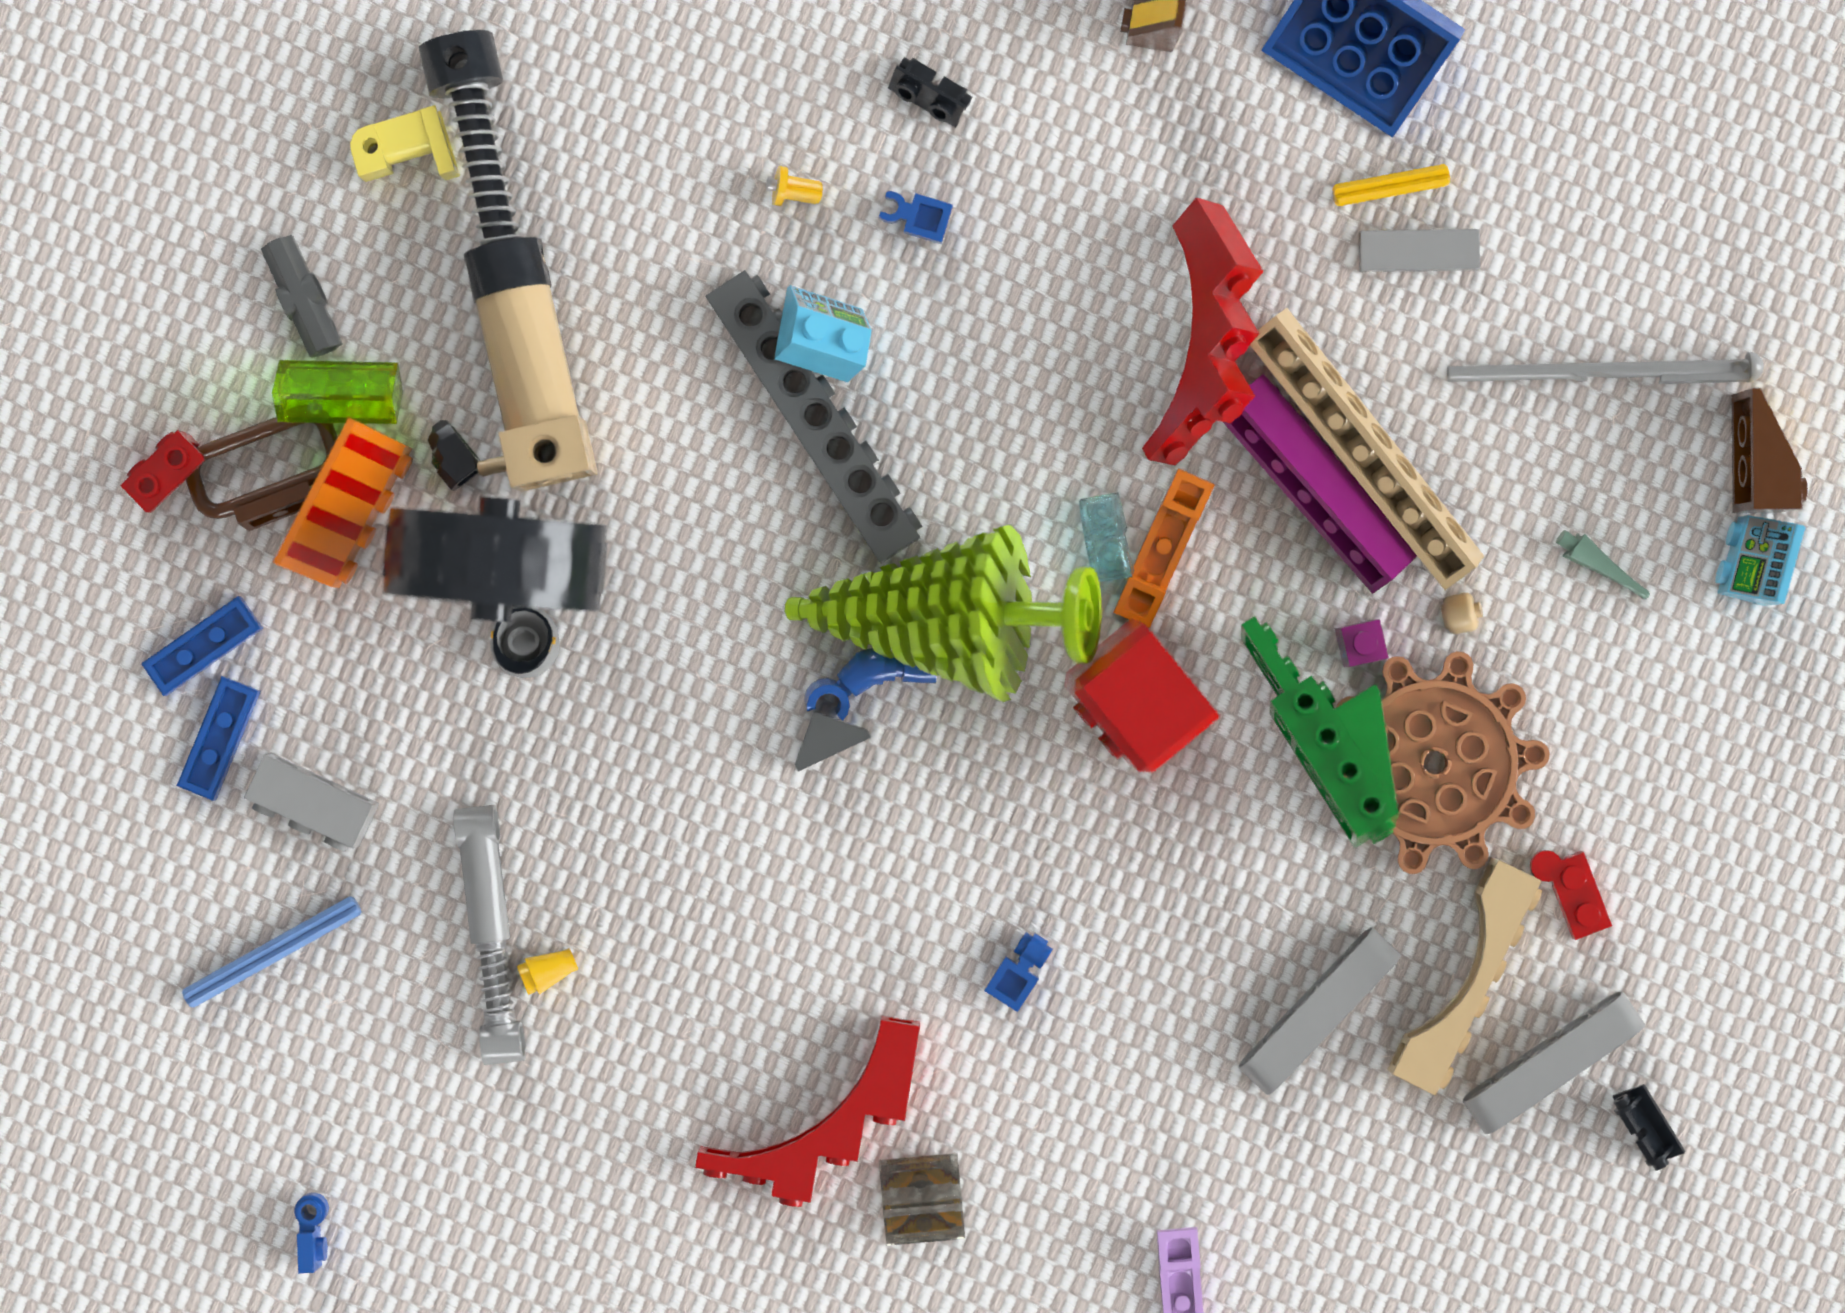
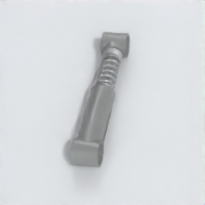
(478, 840)

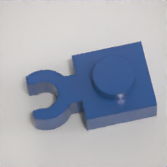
(924, 218)

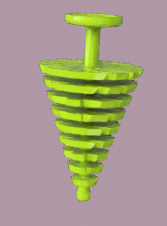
(958, 612)

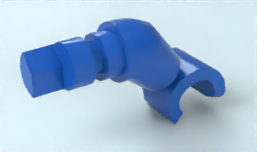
(860, 674)

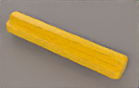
(1391, 185)

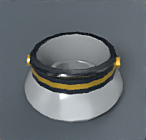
(525, 644)

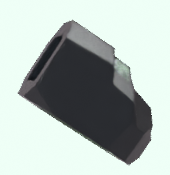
(452, 455)

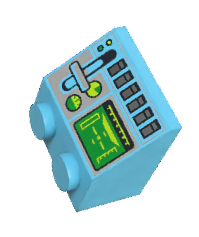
(823, 335)
(1759, 560)

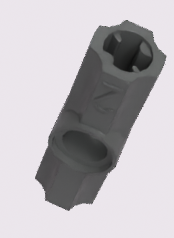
(301, 296)

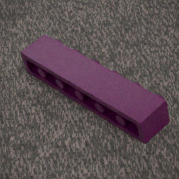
(1320, 486)

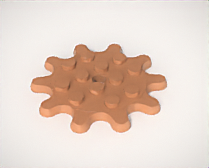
(1479, 757)

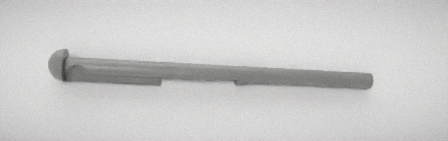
(1669, 371)

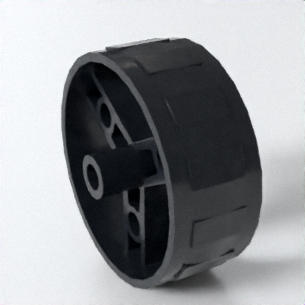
(494, 559)

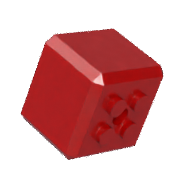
(1139, 698)

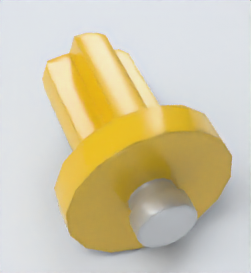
(793, 188)

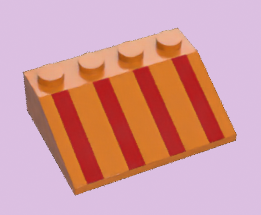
(344, 504)

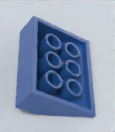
(1366, 52)

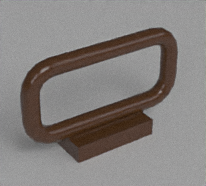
(266, 503)

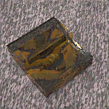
(921, 1199)

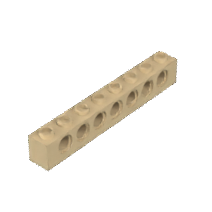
(1366, 449)

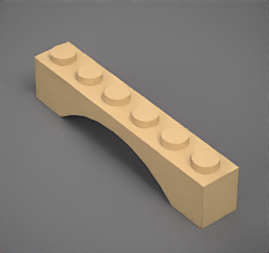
(1429, 1050)

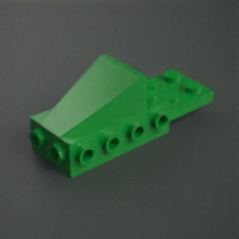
(1352, 735)

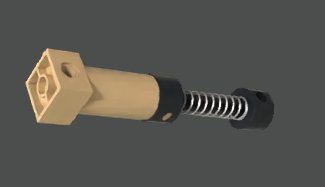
(509, 285)

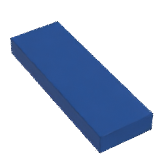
(202, 646)
(218, 738)

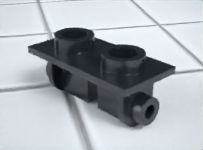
(914, 84)
(1647, 1121)

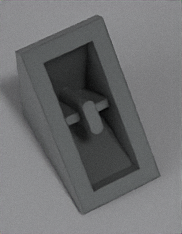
(826, 738)

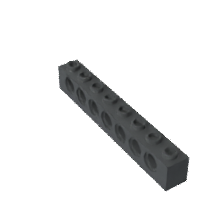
(884, 541)

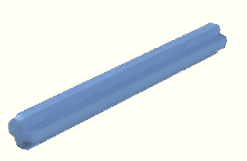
(271, 951)

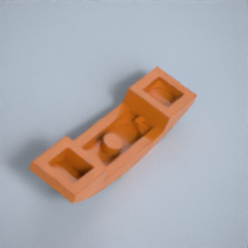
(1163, 547)

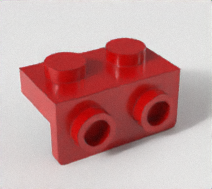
(164, 471)

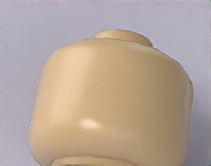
(1461, 613)

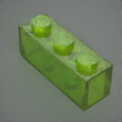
(337, 391)

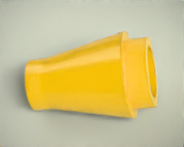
(546, 970)

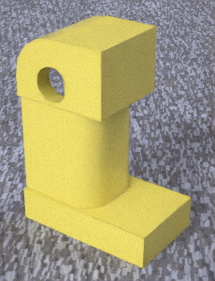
(401, 141)

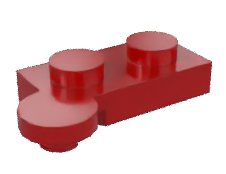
(1574, 891)

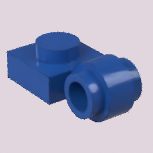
(1013, 980)
(311, 1247)

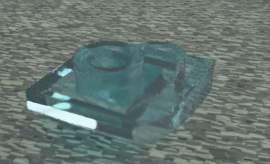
(1105, 536)

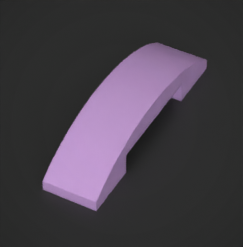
(1180, 1270)

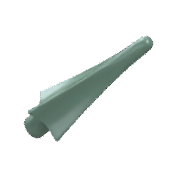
(1586, 553)

